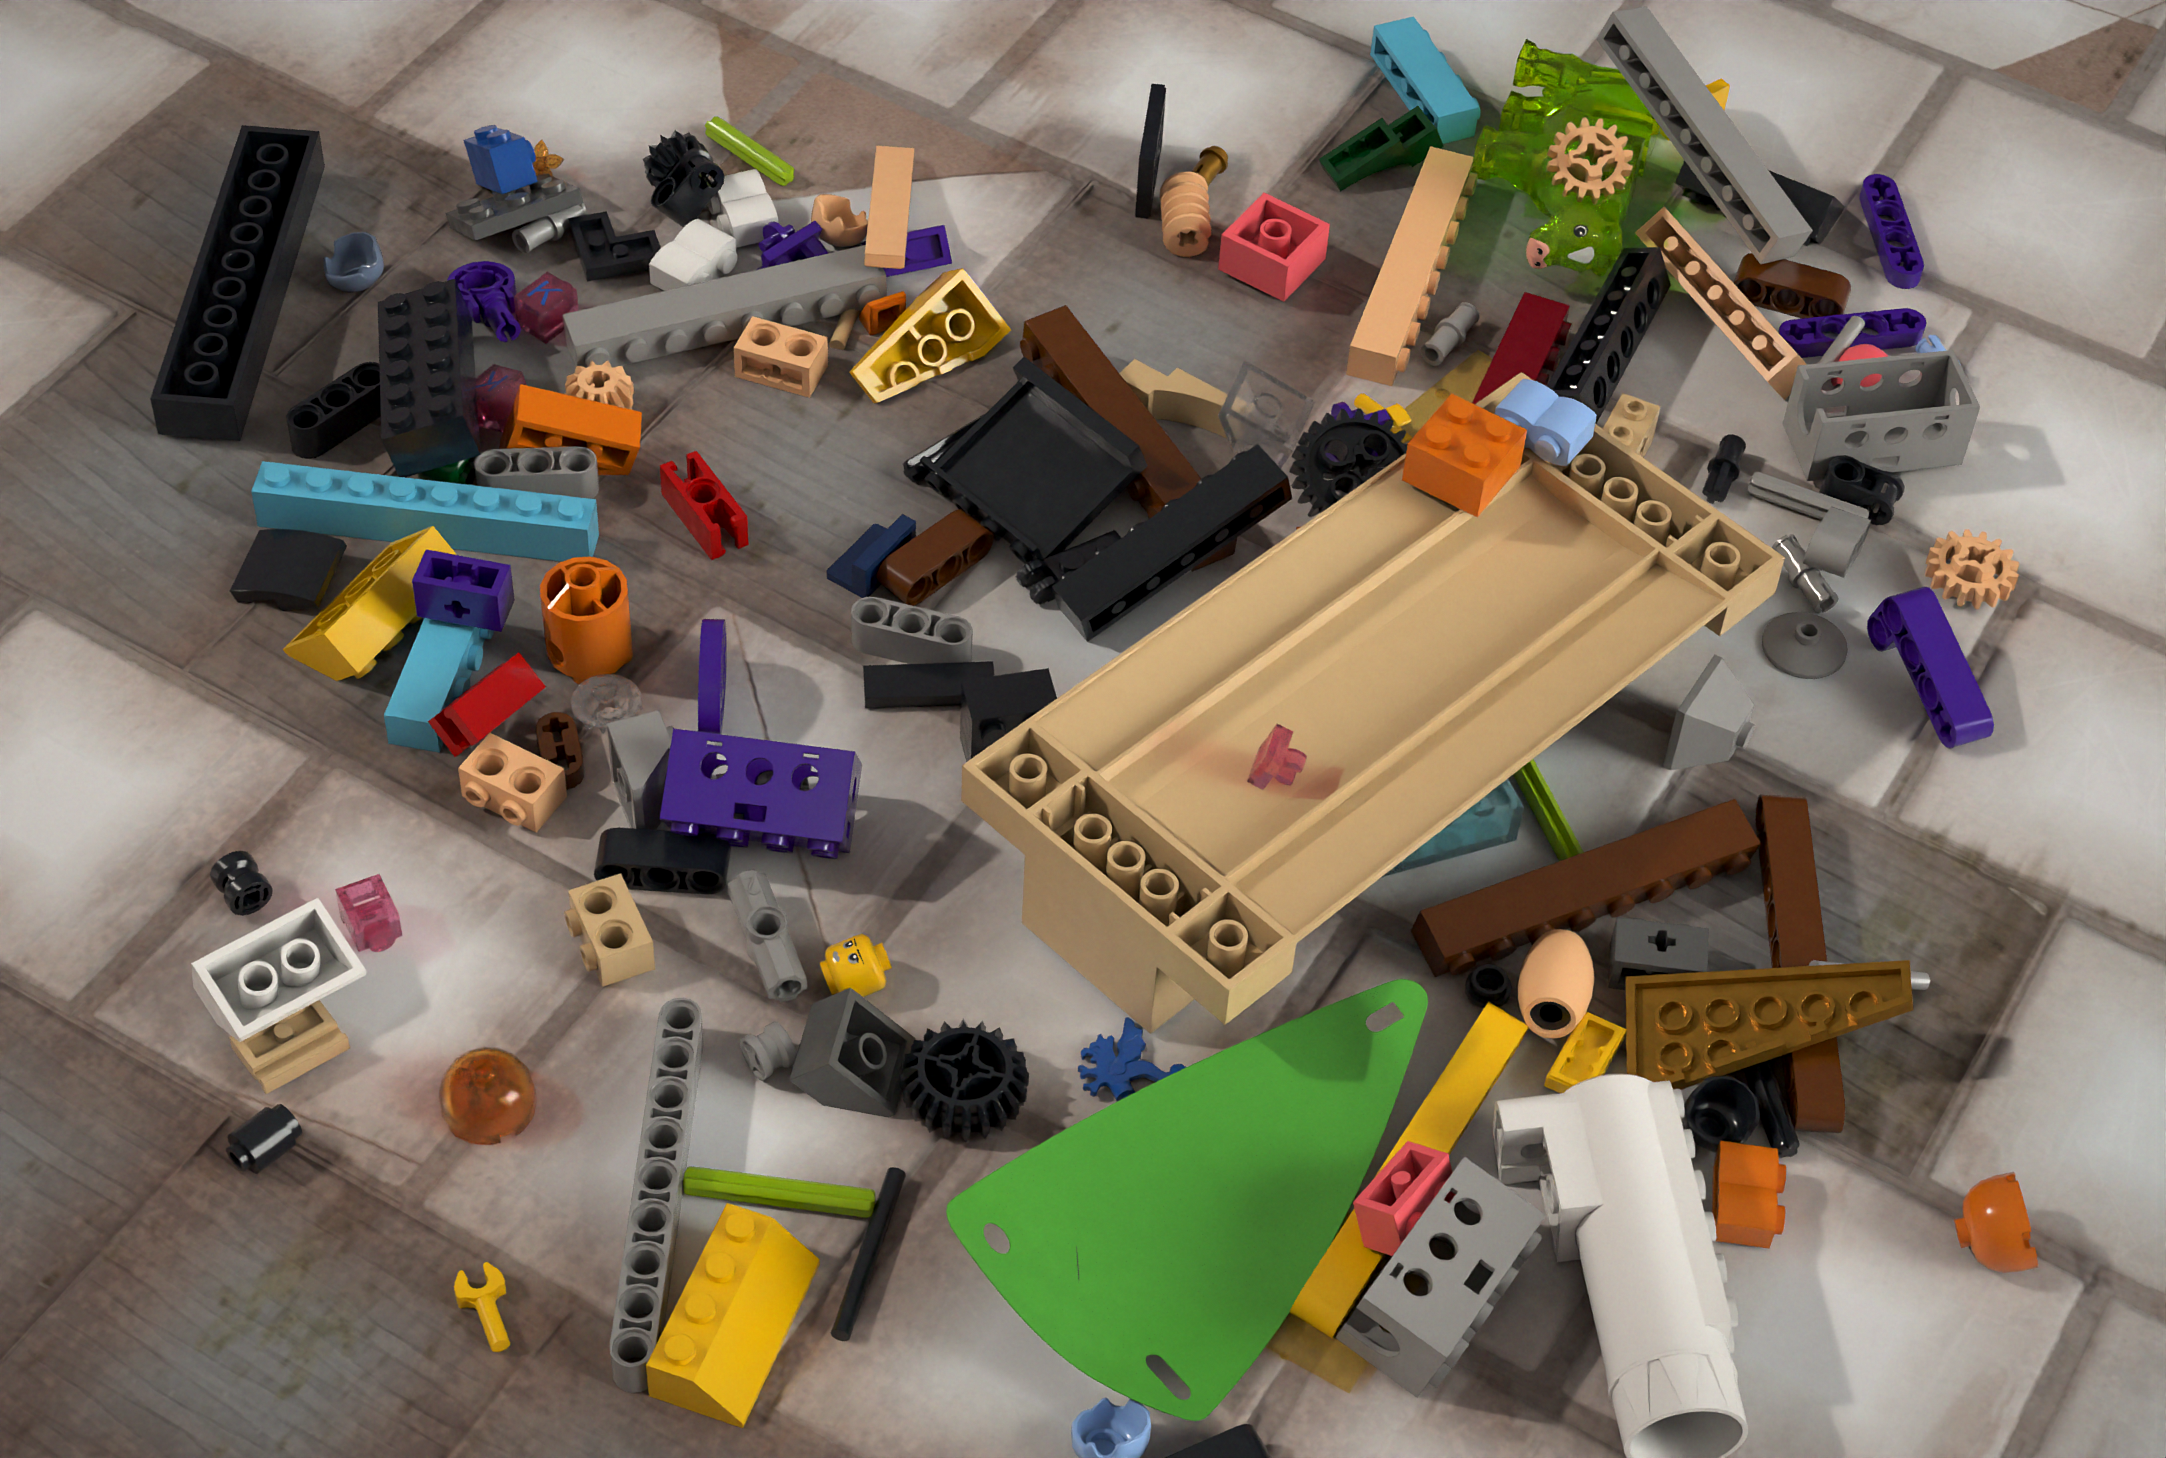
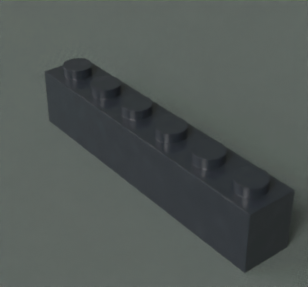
(1172, 542)

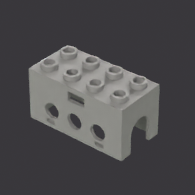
(1883, 424)
(1435, 1329)

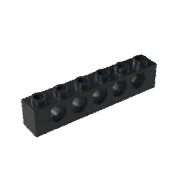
(1612, 329)

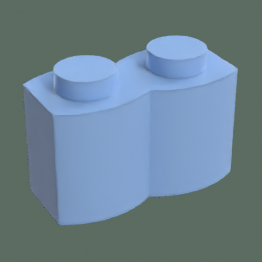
(1554, 424)

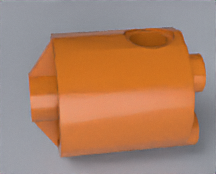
(586, 617)

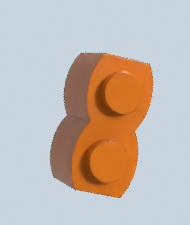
(1746, 1194)

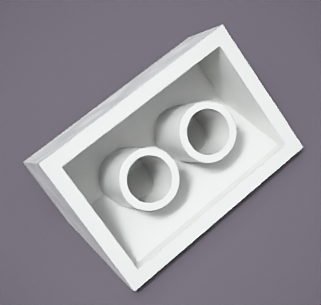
(275, 971)

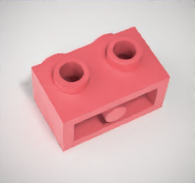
(1400, 1196)

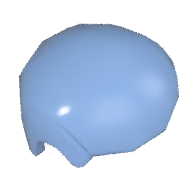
(1112, 1430)

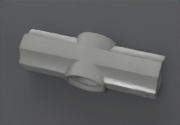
(767, 936)

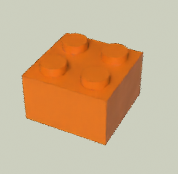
(1464, 455)

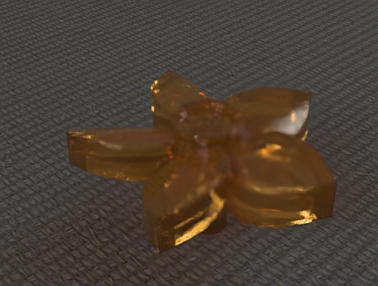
(544, 160)

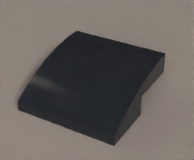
(289, 568)

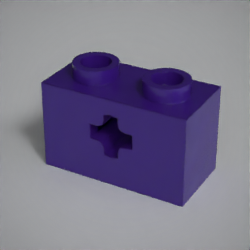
(463, 590)

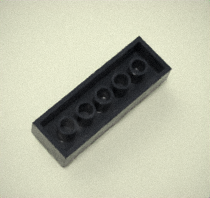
(427, 379)

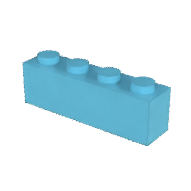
(1424, 78)
(431, 680)

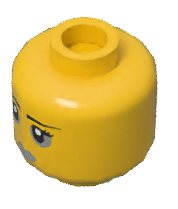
(856, 965)

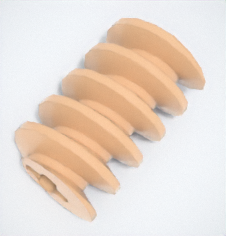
(1185, 214)

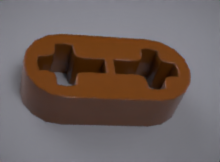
(567, 749)

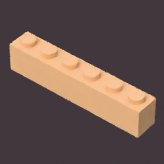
(1723, 301)

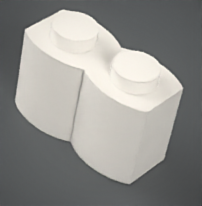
(743, 207)
(694, 257)

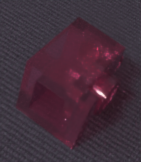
(374, 922)

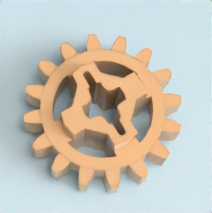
(1590, 144)
(1972, 569)

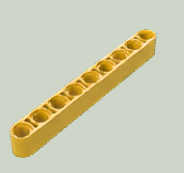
(1437, 1125)

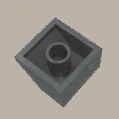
(851, 1055)

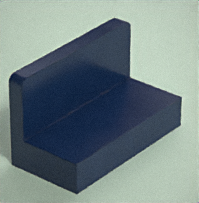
(859, 564)

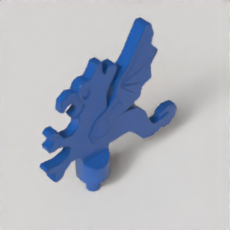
(1120, 1070)

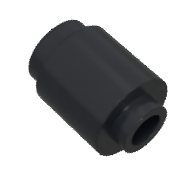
(263, 1138)

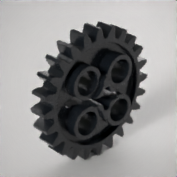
(1346, 441)

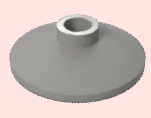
(1804, 645)

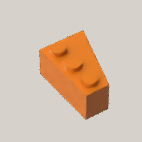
(561, 420)

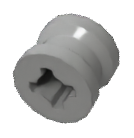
(768, 1050)

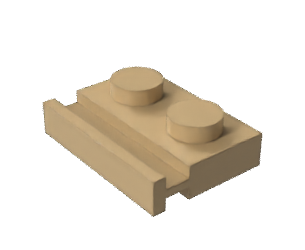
(291, 1046)

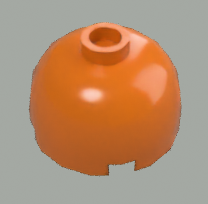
(1997, 1225)

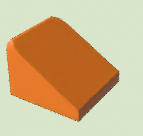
(883, 312)

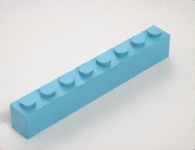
(399, 506)

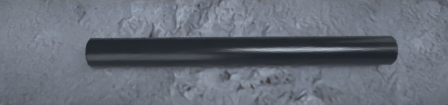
(868, 1254)

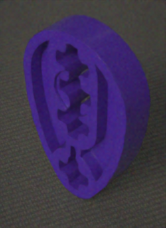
(712, 675)

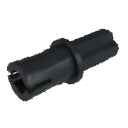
(1724, 468)

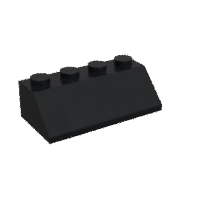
(1815, 206)

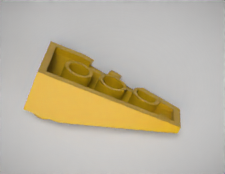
(934, 334)

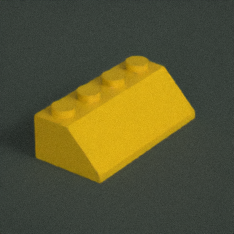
(367, 611)
(731, 1317)

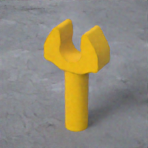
(1395, 412)
(484, 1302)

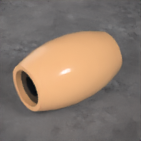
(1555, 983)

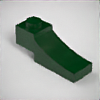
(1381, 147)

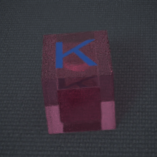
(542, 306)
(496, 395)

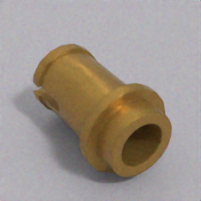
(1212, 162)

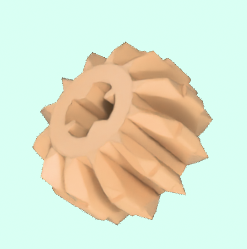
(601, 384)

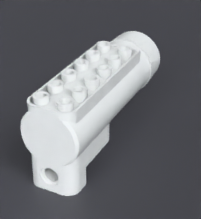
(1633, 1213)

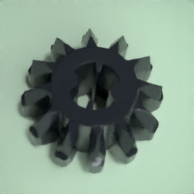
(667, 154)

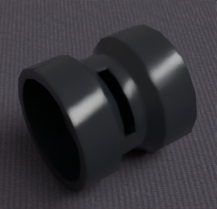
(246, 888)

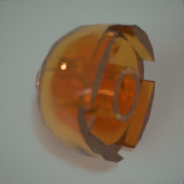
(487, 1095)

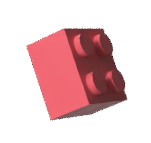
(1273, 246)

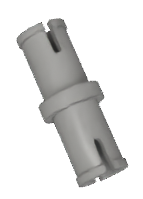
(546, 228)
(1449, 333)
(1804, 576)

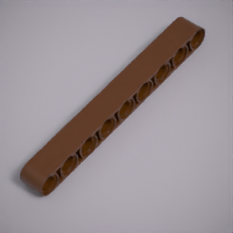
(1795, 940)

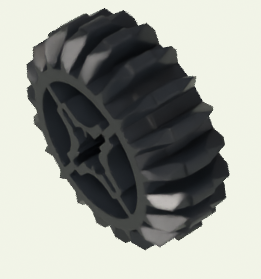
(984, 1099)

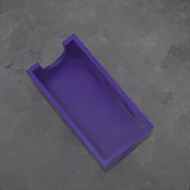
(773, 812)

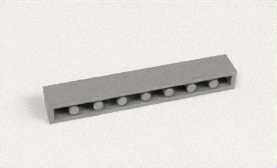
(1704, 135)
(722, 308)

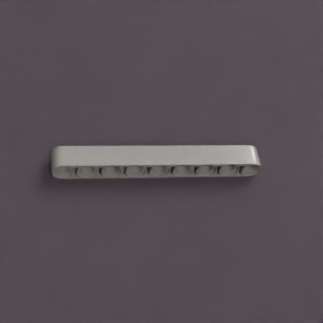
(662, 1207)

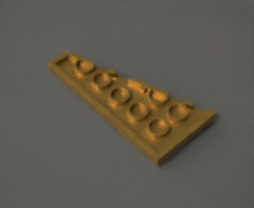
(1732, 1019)

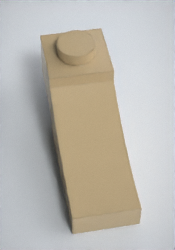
(1176, 396)

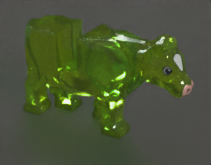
(1579, 232)

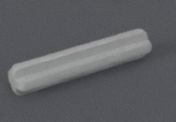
(1798, 497)

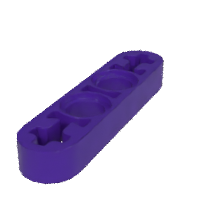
(1900, 230)
(1895, 327)

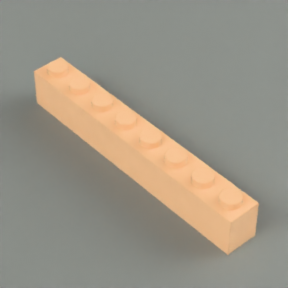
(1412, 267)

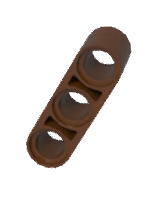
(1792, 287)
(935, 557)

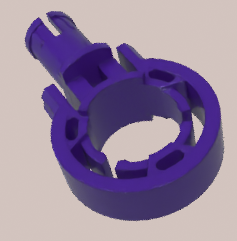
(493, 302)

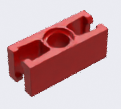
(704, 505)
(486, 704)

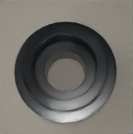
(1488, 977)

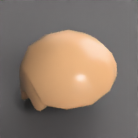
(837, 221)

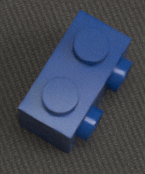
(501, 159)

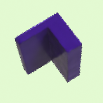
(924, 250)

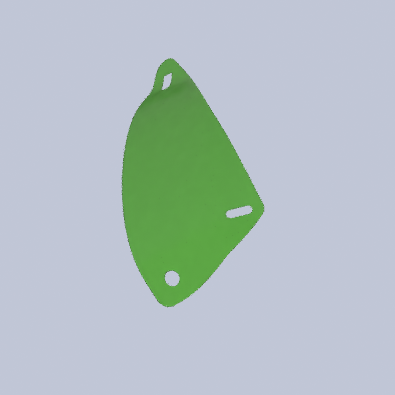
(1195, 1202)

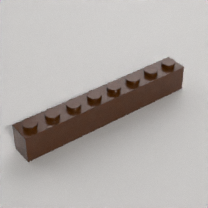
(1073, 359)
(1585, 888)

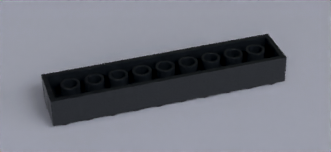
(238, 284)

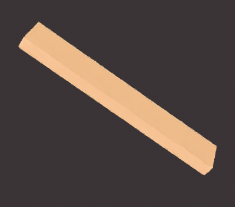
(889, 207)

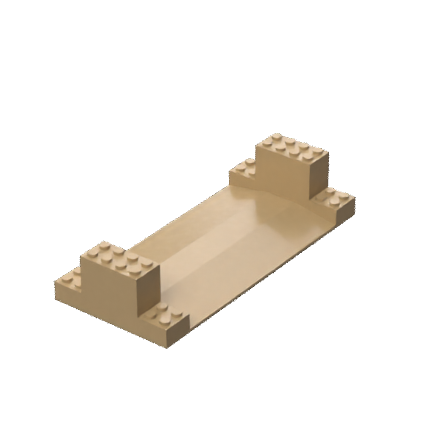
(1416, 678)

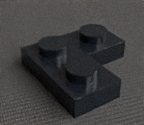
(607, 255)

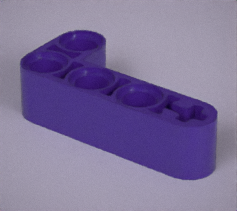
(1935, 663)

